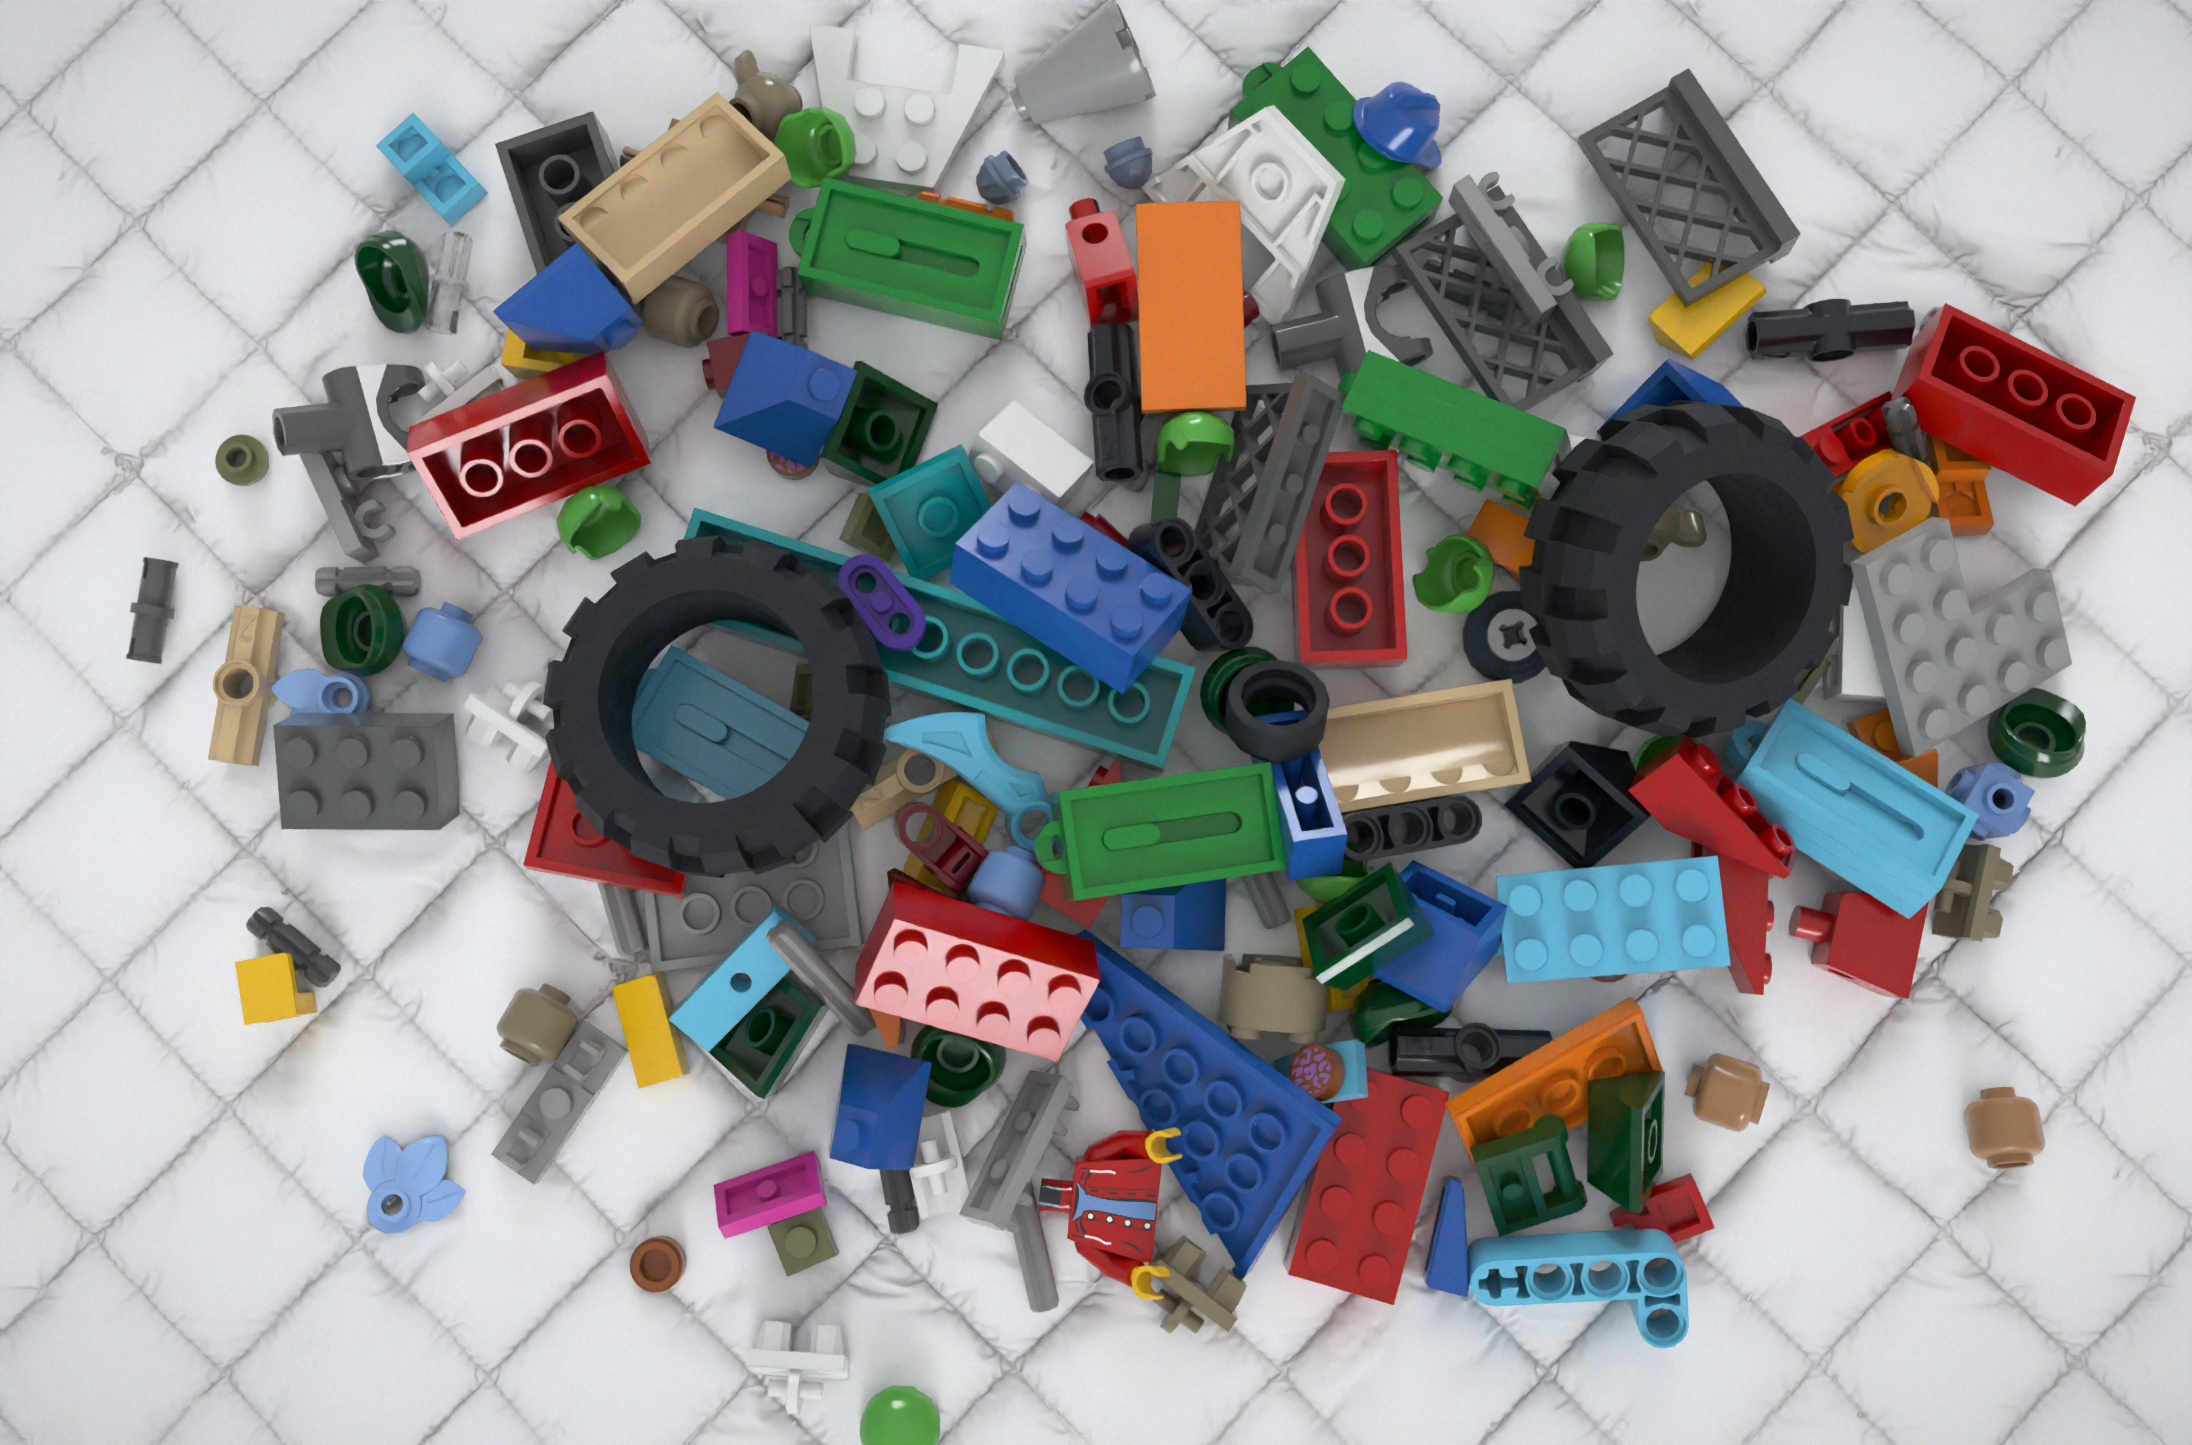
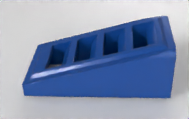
(1447, 1254)

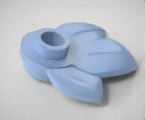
(316, 693)
(415, 1177)

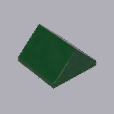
(877, 429)
(1364, 929)
(771, 1037)
(1626, 1136)

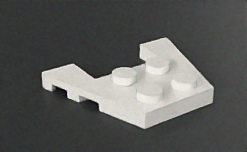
(901, 133)
(1282, 193)

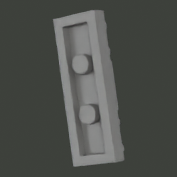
(1506, 247)
(345, 514)
(559, 1102)
(1019, 1151)

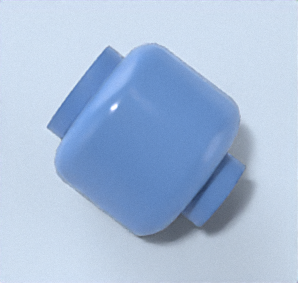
(442, 642)
(1007, 883)

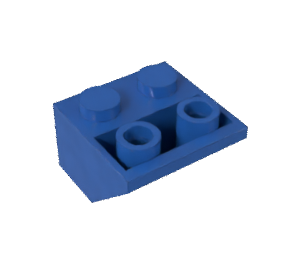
(1464, 939)

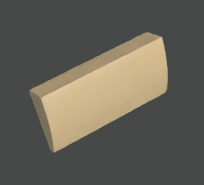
(676, 197)
(1424, 746)

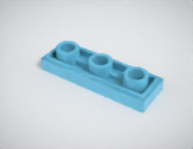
(722, 996)

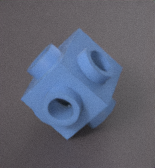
(1998, 816)

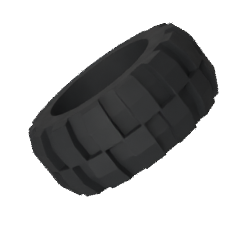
(1778, 586)
(626, 631)

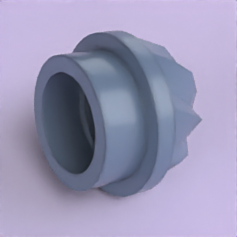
(1129, 163)
(1000, 179)

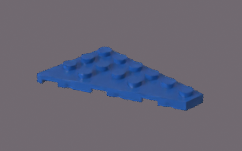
(1241, 1122)

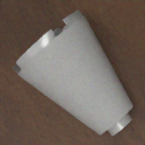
(1085, 71)

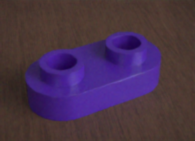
(883, 603)

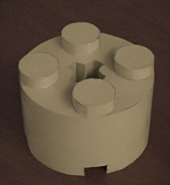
(1273, 997)

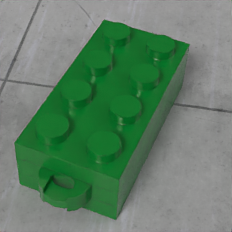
(1381, 197)
(909, 257)
(1454, 430)
(1163, 832)

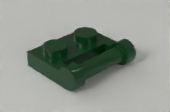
(1512, 1182)

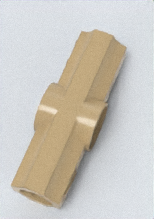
(253, 652)
(894, 790)

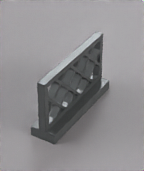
(1730, 174)
(1567, 329)
(1283, 484)

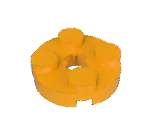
(1871, 481)

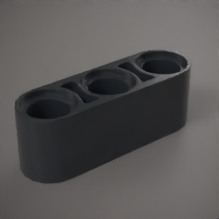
(1212, 594)
(1423, 822)

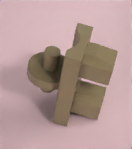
(1967, 893)
(1215, 1301)

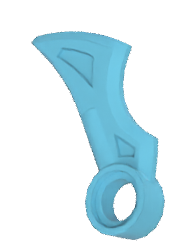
(964, 746)

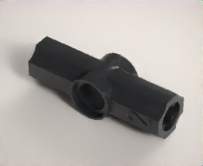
(1830, 330)
(1114, 428)
(1440, 1053)

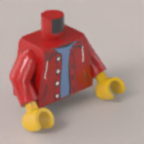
(1115, 1205)

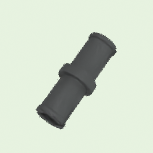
(152, 610)

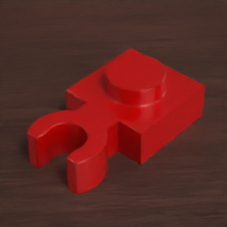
(1672, 1208)

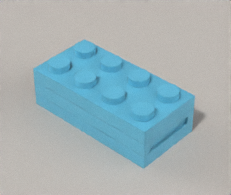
(712, 726)
(1851, 806)
(1613, 920)

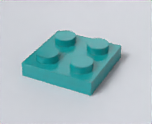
(931, 510)

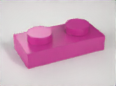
(751, 284)
(769, 1194)

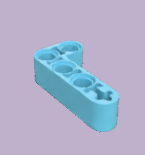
(1576, 1282)

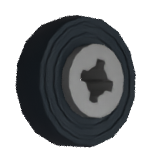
(1497, 652)

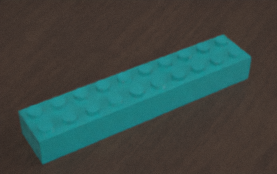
(991, 665)

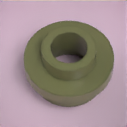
(254, 467)

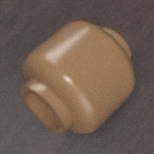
(1727, 1092)
(2004, 1128)

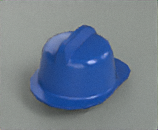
(1400, 124)

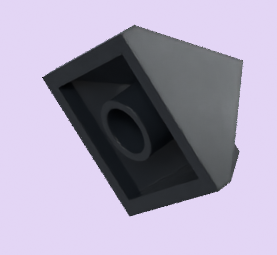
(1580, 802)

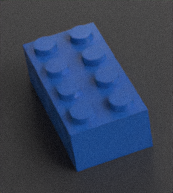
(1069, 586)

